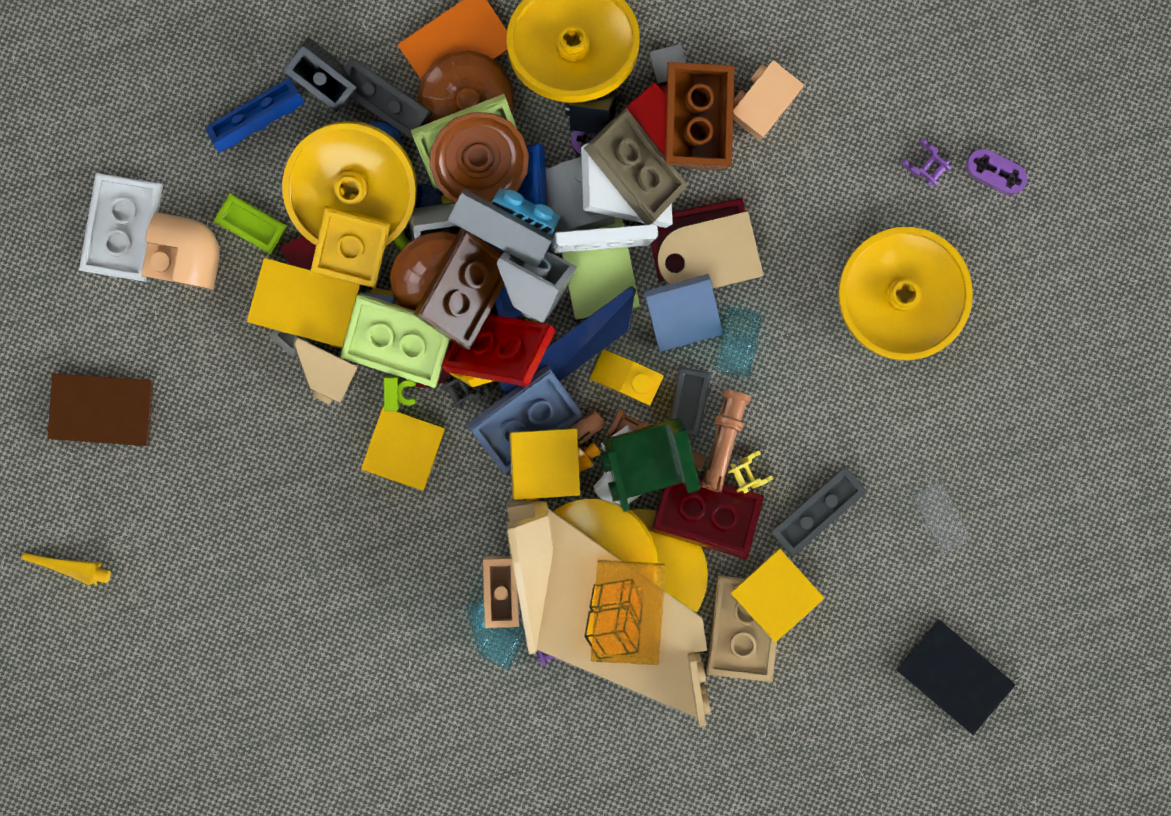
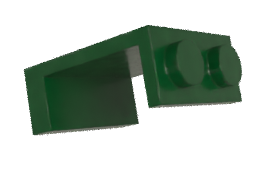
(649, 461)

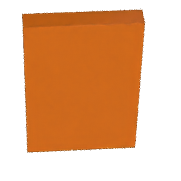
(463, 27)

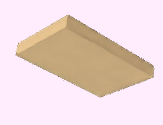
(736, 640)

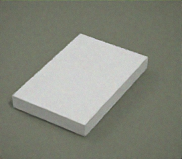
(603, 198)
(118, 226)
(603, 238)

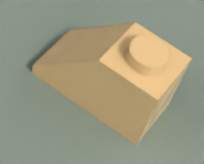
(324, 371)

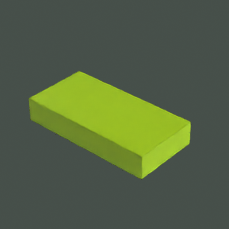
(250, 224)

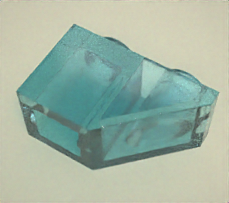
(495, 644)

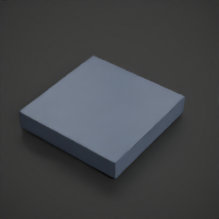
(683, 312)

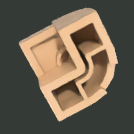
(181, 251)

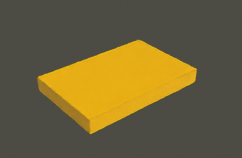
(303, 303)

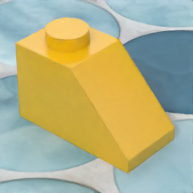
(626, 377)

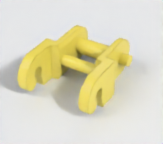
(744, 462)

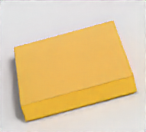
(350, 246)
(403, 449)
(544, 463)
(777, 595)

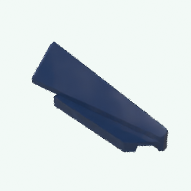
(587, 337)

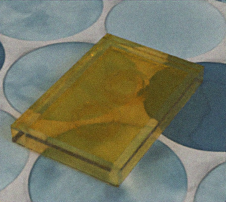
(628, 612)

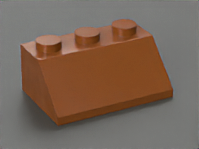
(699, 116)

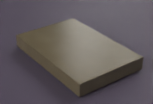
(635, 167)

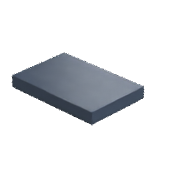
(530, 408)

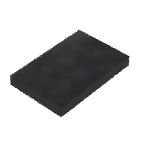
(955, 677)

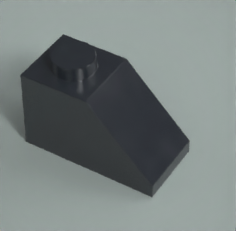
(320, 74)

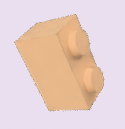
(766, 99)
(500, 592)

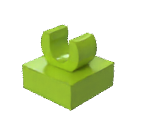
(394, 393)

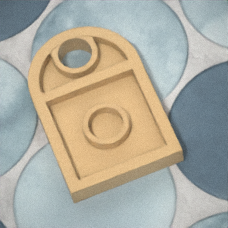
(715, 247)

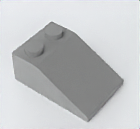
(566, 198)

